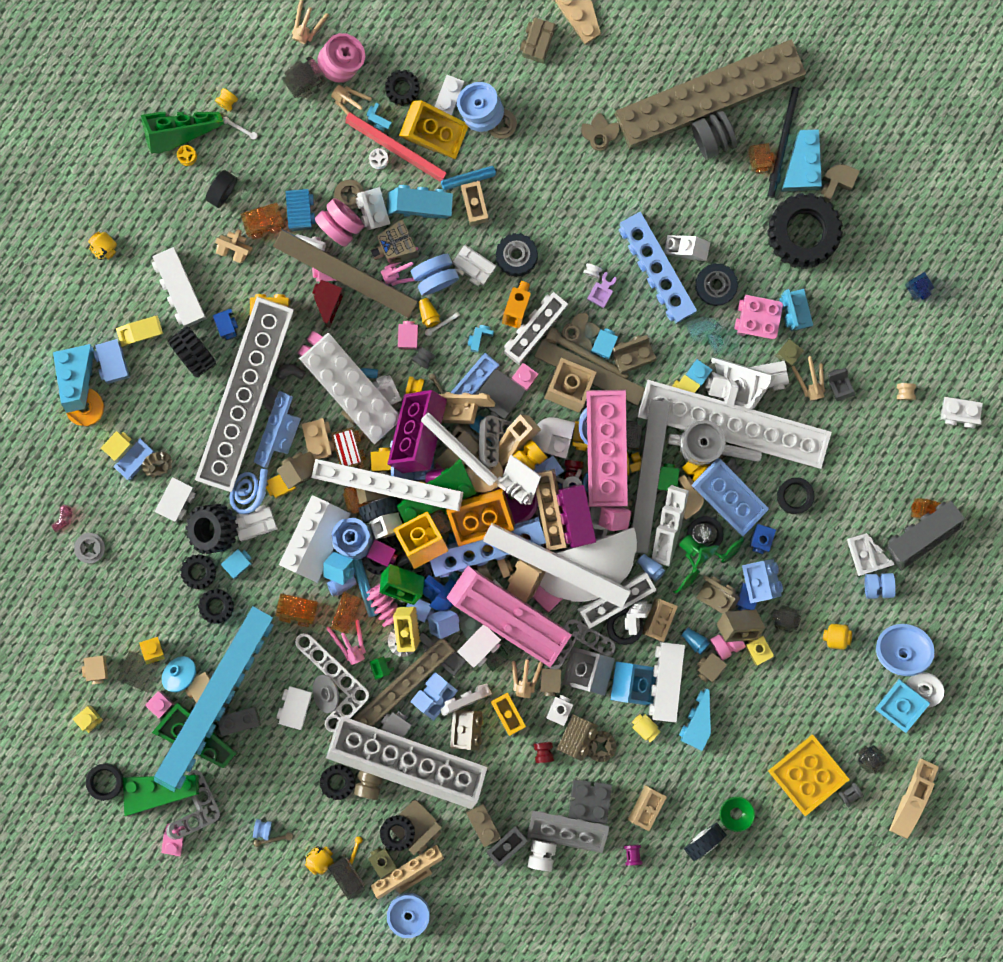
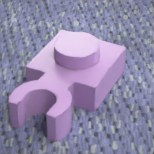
(600, 293)

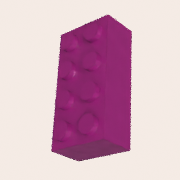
(413, 441)

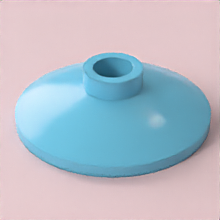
(178, 674)

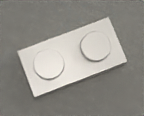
(449, 93)

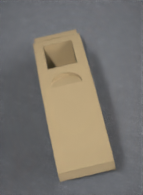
(915, 800)

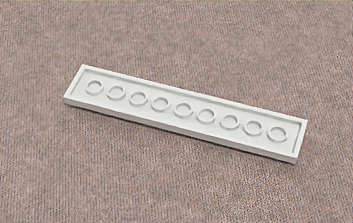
(741, 425)

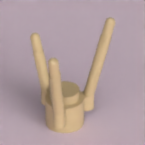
(302, 33)
(343, 95)
(815, 390)
(524, 689)

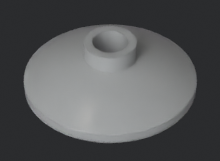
(325, 693)

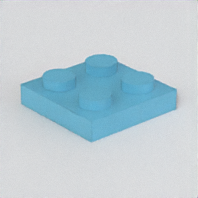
(902, 705)

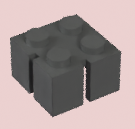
(590, 801)

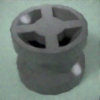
(423, 357)
(734, 466)

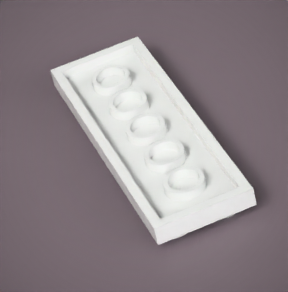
(350, 388)

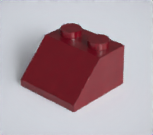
(328, 300)

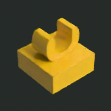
(637, 462)

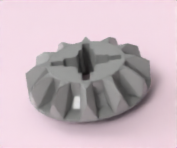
(80, 548)

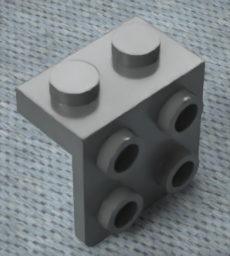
(503, 392)

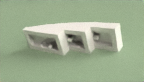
(670, 525)

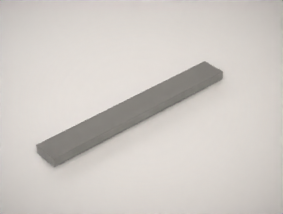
(649, 472)

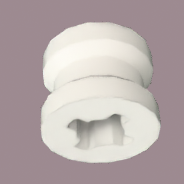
(378, 155)

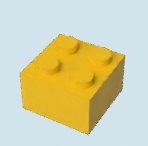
(420, 540)

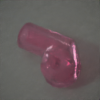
(64, 519)

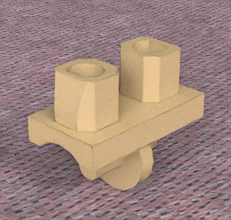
(225, 243)

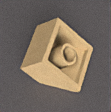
(570, 385)

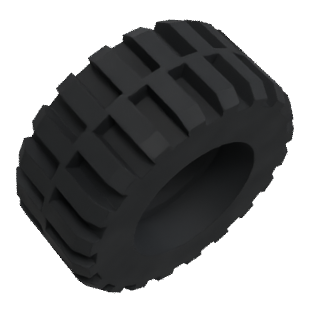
(804, 205)

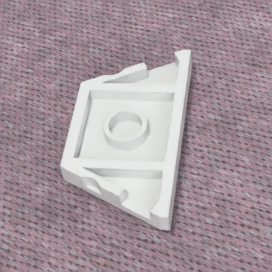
(750, 381)

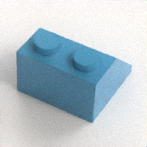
(633, 683)

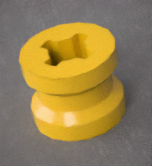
(226, 100)
(185, 151)
(414, 385)

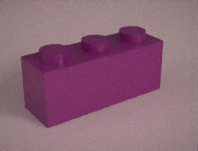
(576, 516)

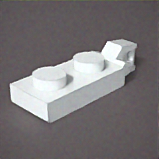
(466, 699)

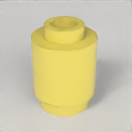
(645, 727)

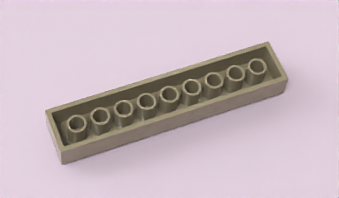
(710, 94)

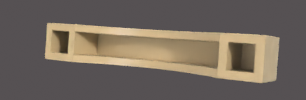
(514, 439)

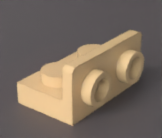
(317, 438)

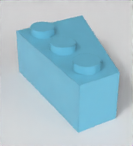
(805, 163)
(419, 202)
(73, 376)

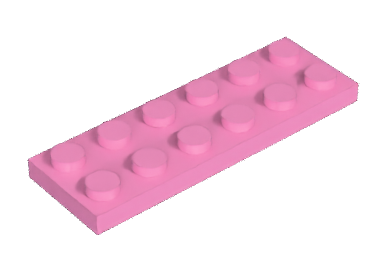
(607, 448)

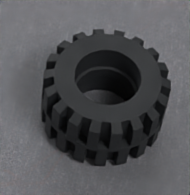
(191, 351)
(199, 529)

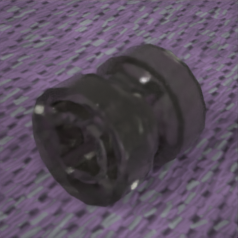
(699, 533)

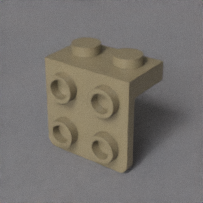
(425, 826)

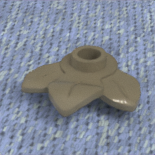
(600, 129)
(583, 331)

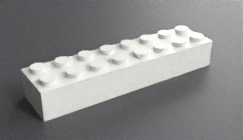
(406, 762)

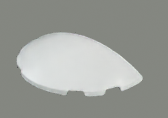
(609, 557)

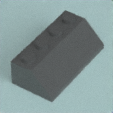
(926, 534)

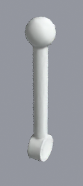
(253, 135)
(428, 332)

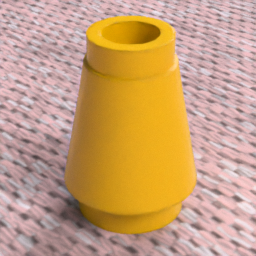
(428, 313)

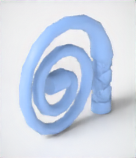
(258, 490)

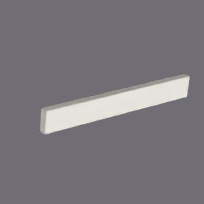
(387, 485)
(556, 565)

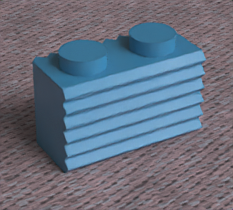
(299, 210)

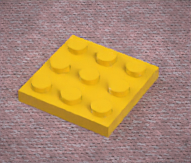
(808, 775)

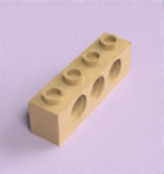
(550, 510)

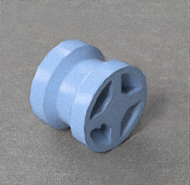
(262, 829)

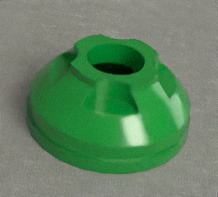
(744, 821)

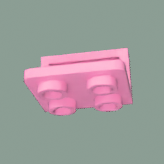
(758, 317)

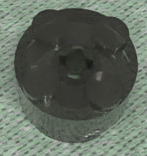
(303, 78)

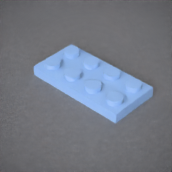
(730, 497)

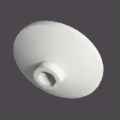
(934, 693)

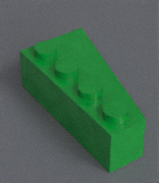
(215, 749)

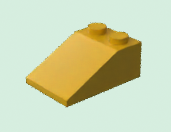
(433, 129)

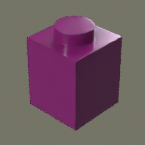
(382, 553)

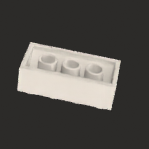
(313, 539)

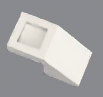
(722, 387)

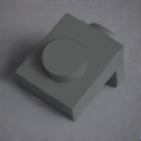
(840, 384)

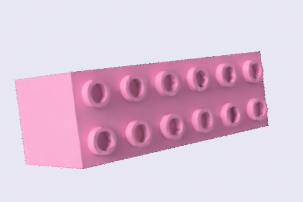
(508, 616)

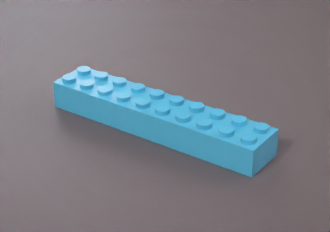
(212, 701)

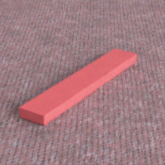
(395, 147)

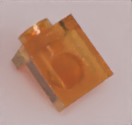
(923, 506)

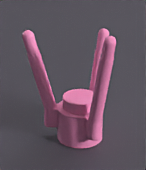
(391, 274)
(353, 653)

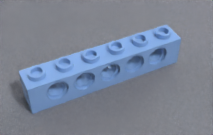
(638, 224)
(442, 568)

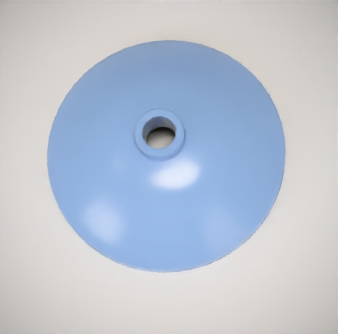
(906, 641)

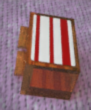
(347, 447)

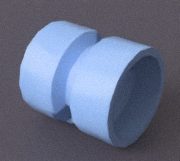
(879, 586)

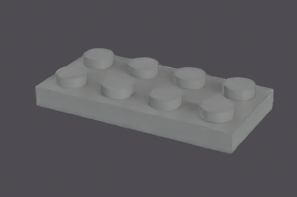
(567, 831)

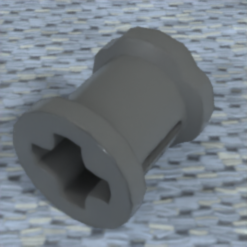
(853, 789)

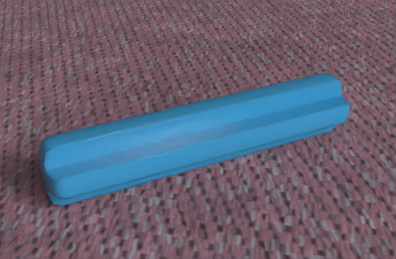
(469, 177)

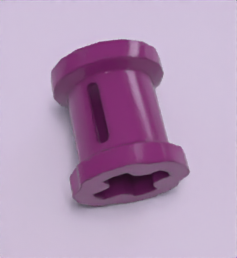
(633, 855)

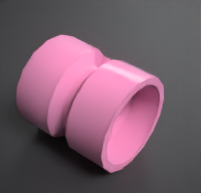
(725, 649)

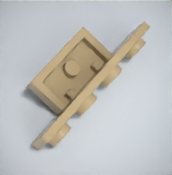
(463, 407)
(408, 874)

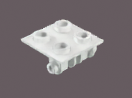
(519, 481)

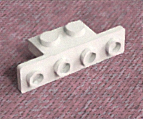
(637, 610)

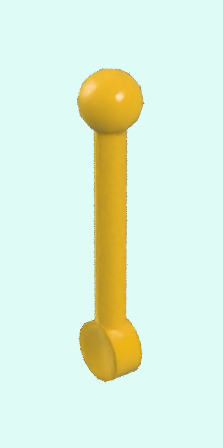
(358, 840)

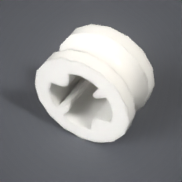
(593, 271)

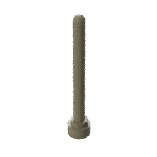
(554, 336)

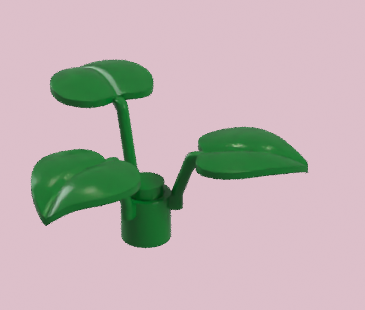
(694, 549)

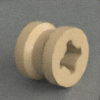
(906, 391)

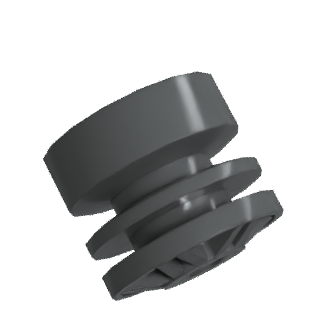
(718, 133)

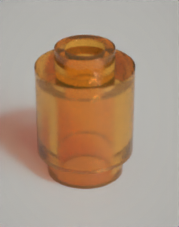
(351, 500)

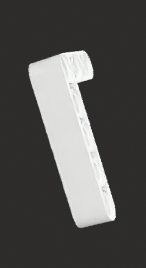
(337, 678)

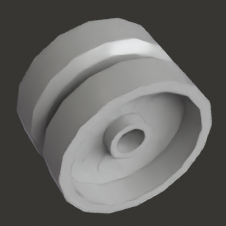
(713, 440)

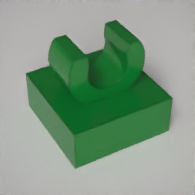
(380, 668)

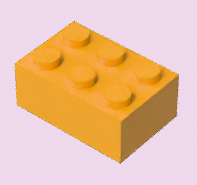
(477, 514)

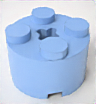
(345, 545)

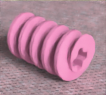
(384, 605)

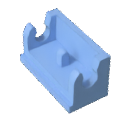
(133, 459)

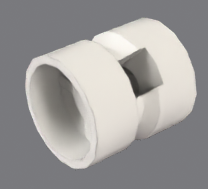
(542, 855)

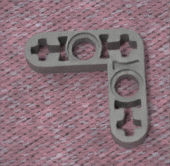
(494, 434)
(583, 629)
(200, 814)

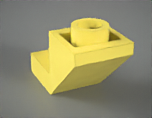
(139, 331)

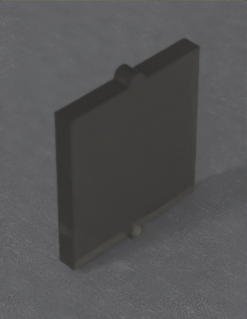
(137, 673)

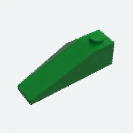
(169, 132)

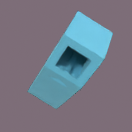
(699, 726)

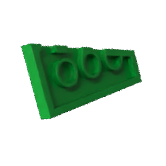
(452, 478)
(145, 793)

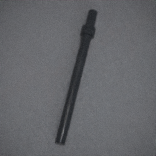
(775, 176)

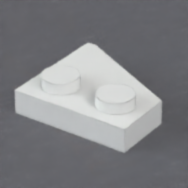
(867, 555)

